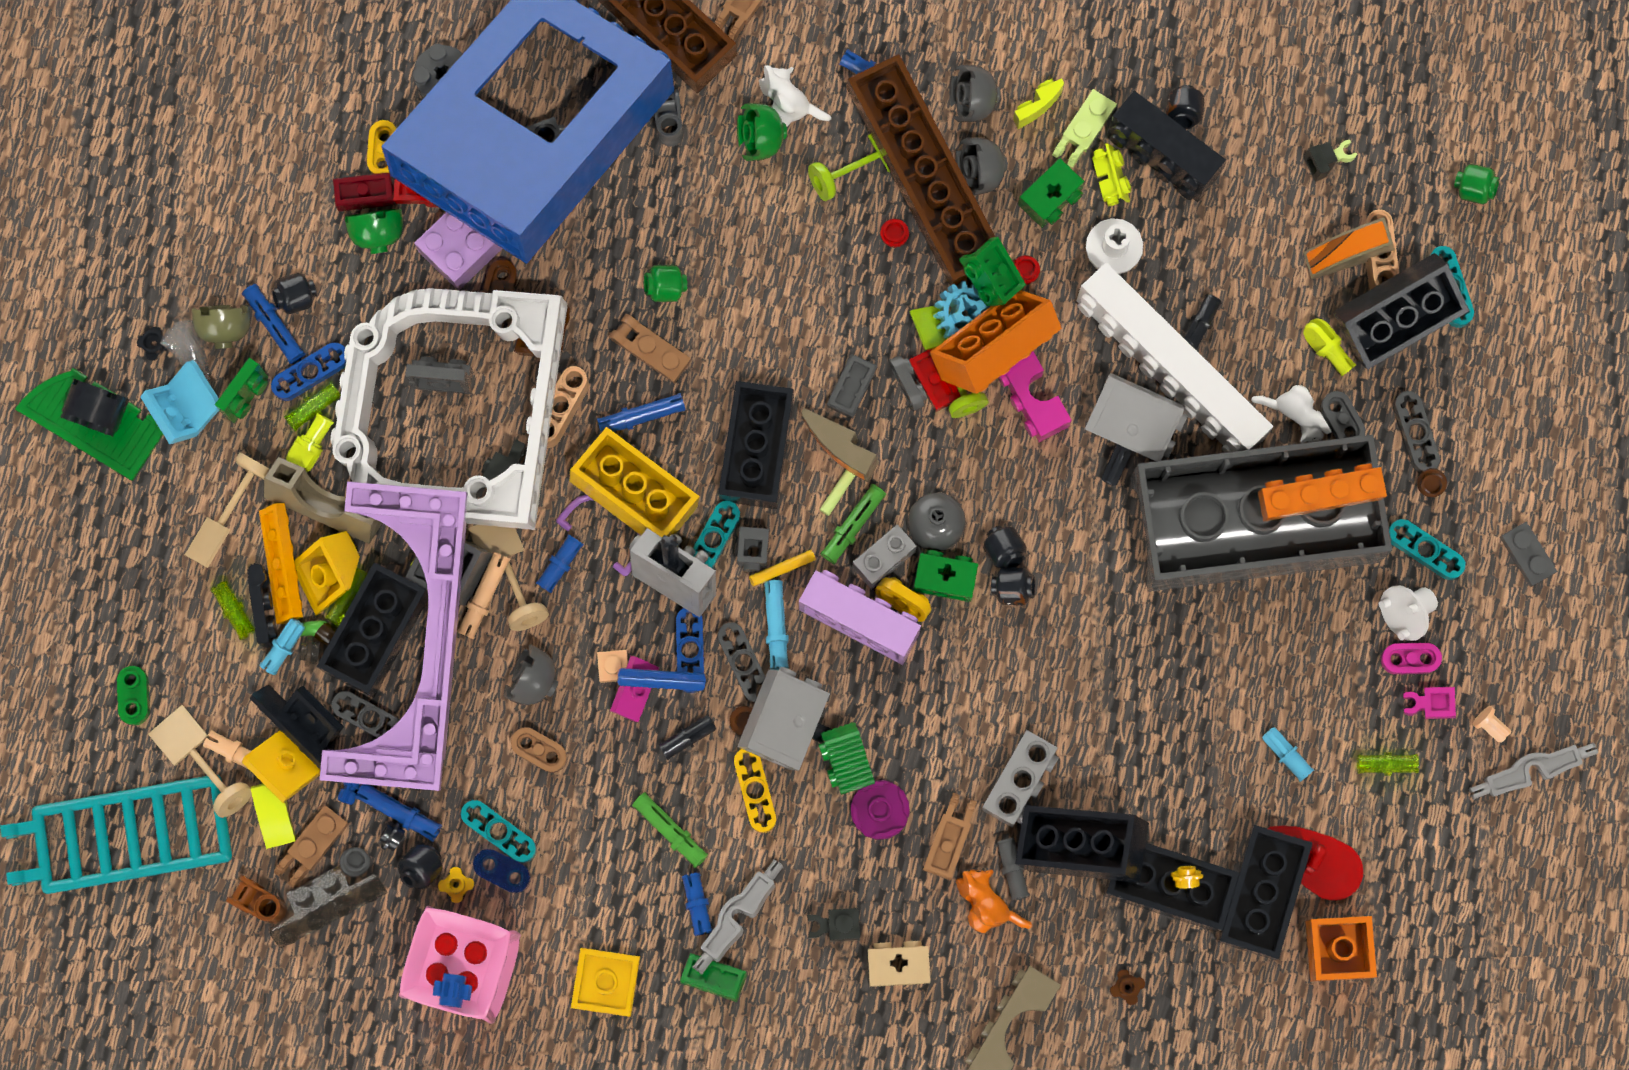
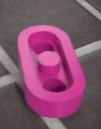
(1410, 658)

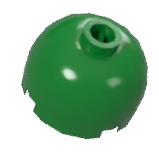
(761, 131)
(375, 229)

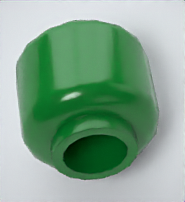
(1477, 184)
(664, 283)

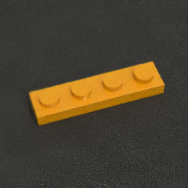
(280, 563)

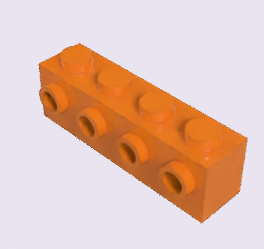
(1323, 493)

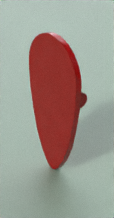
(1332, 866)

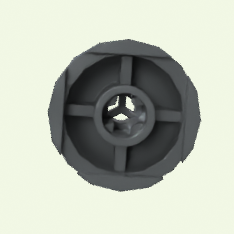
(974, 88)
(981, 160)
(933, 533)
(532, 677)

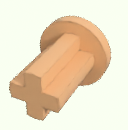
(1492, 724)

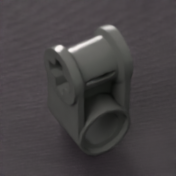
(670, 115)

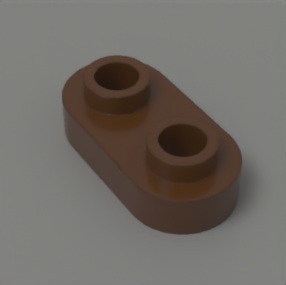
(492, 281)

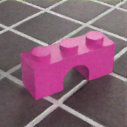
(1042, 417)

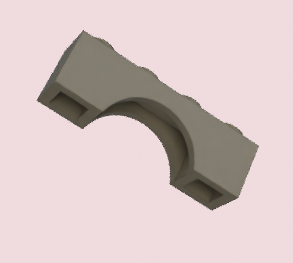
(294, 487)
(1031, 993)

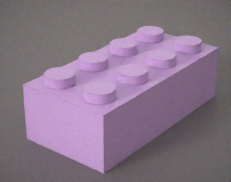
(455, 250)
(859, 616)

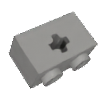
(884, 556)

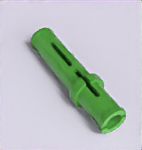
(832, 550)
(679, 839)

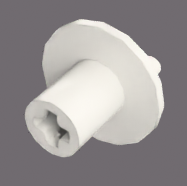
(1115, 244)
(1408, 611)

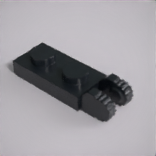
(261, 603)

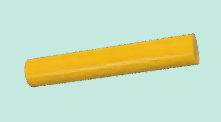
(782, 568)

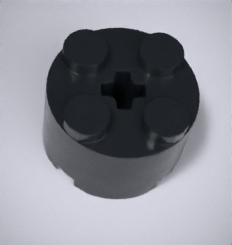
(94, 407)

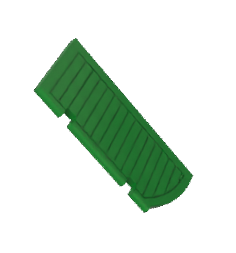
(122, 453)

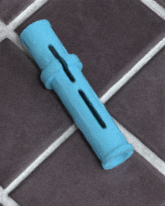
(775, 614)

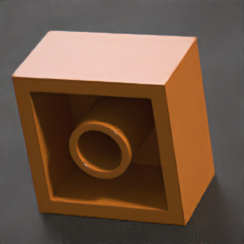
(1341, 948)

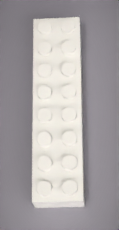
(1171, 361)

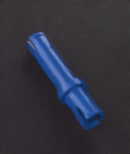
(255, 299)
(630, 417)
(395, 809)

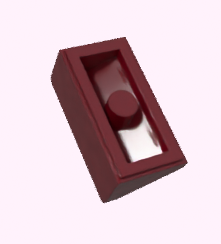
(363, 192)

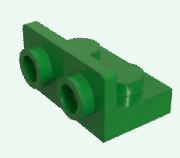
(993, 273)

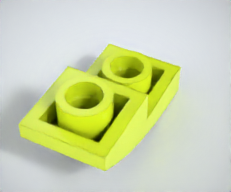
(1044, 98)
(272, 817)

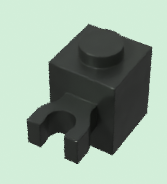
(499, 463)
(840, 924)

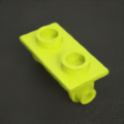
(1110, 164)

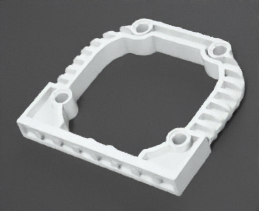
(536, 320)

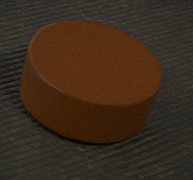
(739, 719)

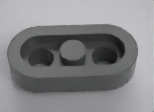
(913, 393)
(1344, 419)

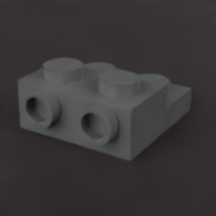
(440, 376)

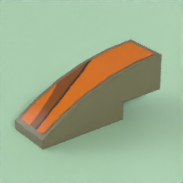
(1349, 248)
(841, 445)

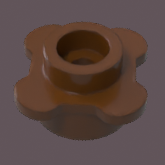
(1119, 990)

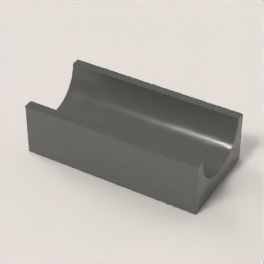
(1209, 522)

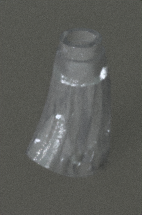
(186, 345)

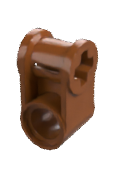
(252, 899)

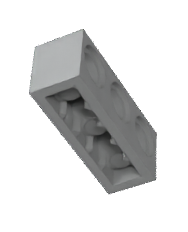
(1020, 763)

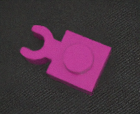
(1437, 703)

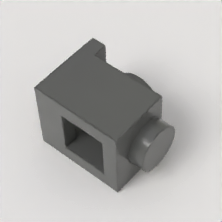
(750, 538)

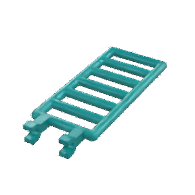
(136, 868)

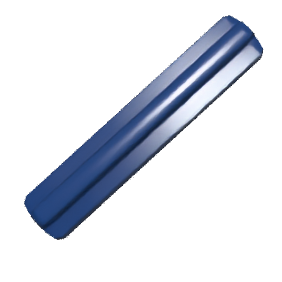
(661, 679)

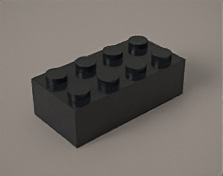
(1165, 147)
(1401, 311)
(756, 444)
(373, 630)
(1082, 843)
(1265, 892)
(1201, 906)

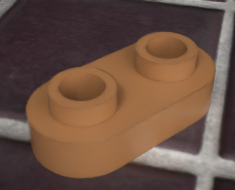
(539, 750)

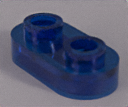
(502, 871)

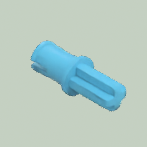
(282, 646)
(1287, 753)

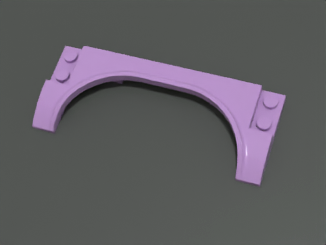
(416, 745)

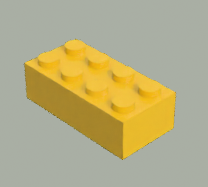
(633, 486)

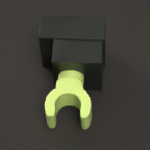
(1323, 158)

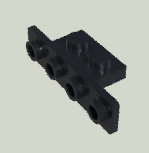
(300, 719)

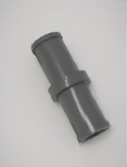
(1013, 872)

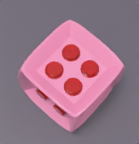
(461, 947)

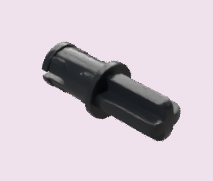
(1202, 320)
(687, 737)

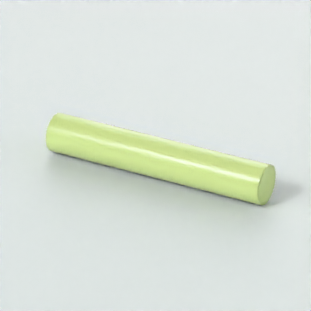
(837, 493)

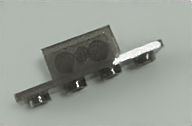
(323, 902)

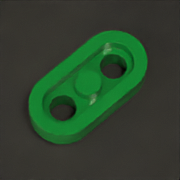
(133, 695)

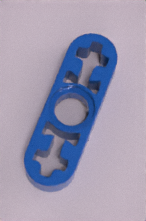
(298, 368)
(696, 628)

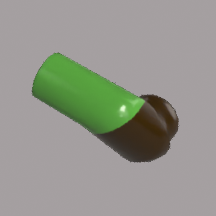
(320, 630)

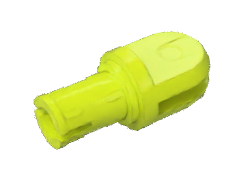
(1327, 343)
(307, 447)

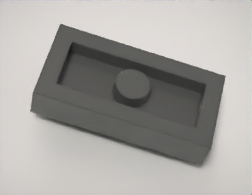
(1528, 554)

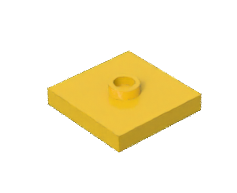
(281, 766)
(605, 982)

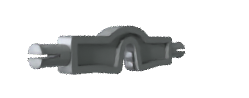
(1547, 764)
(729, 930)

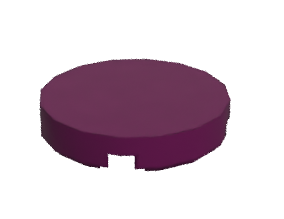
(880, 819)

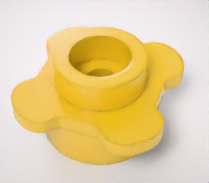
(1187, 877)
(464, 885)

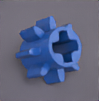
(452, 990)

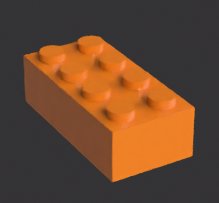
(995, 341)

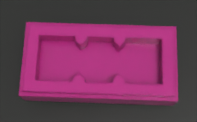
(631, 700)

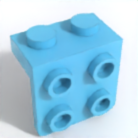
(183, 404)

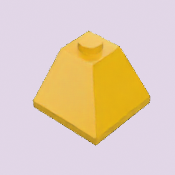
(327, 569)

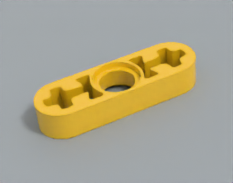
(753, 814)

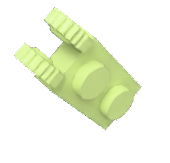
(1085, 126)

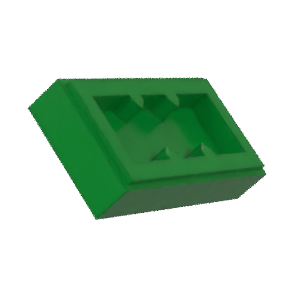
(716, 979)

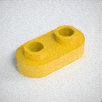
(375, 152)
(903, 598)

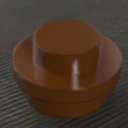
(1432, 482)

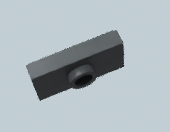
(852, 386)

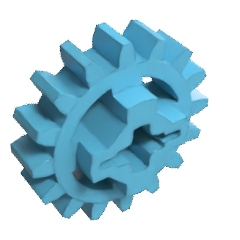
(958, 300)

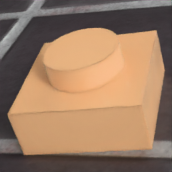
(610, 663)

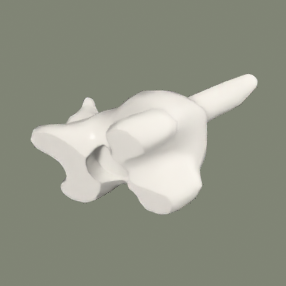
(787, 99)
(1298, 406)

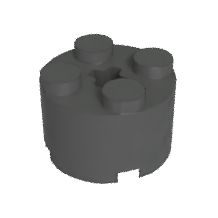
(433, 65)

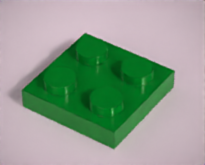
(241, 390)

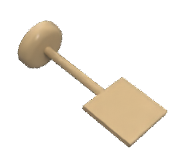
(213, 533)
(507, 543)
(179, 737)

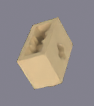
(914, 973)

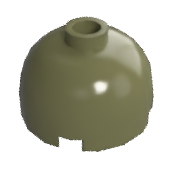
(221, 324)

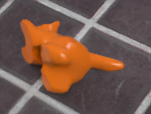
(987, 908)

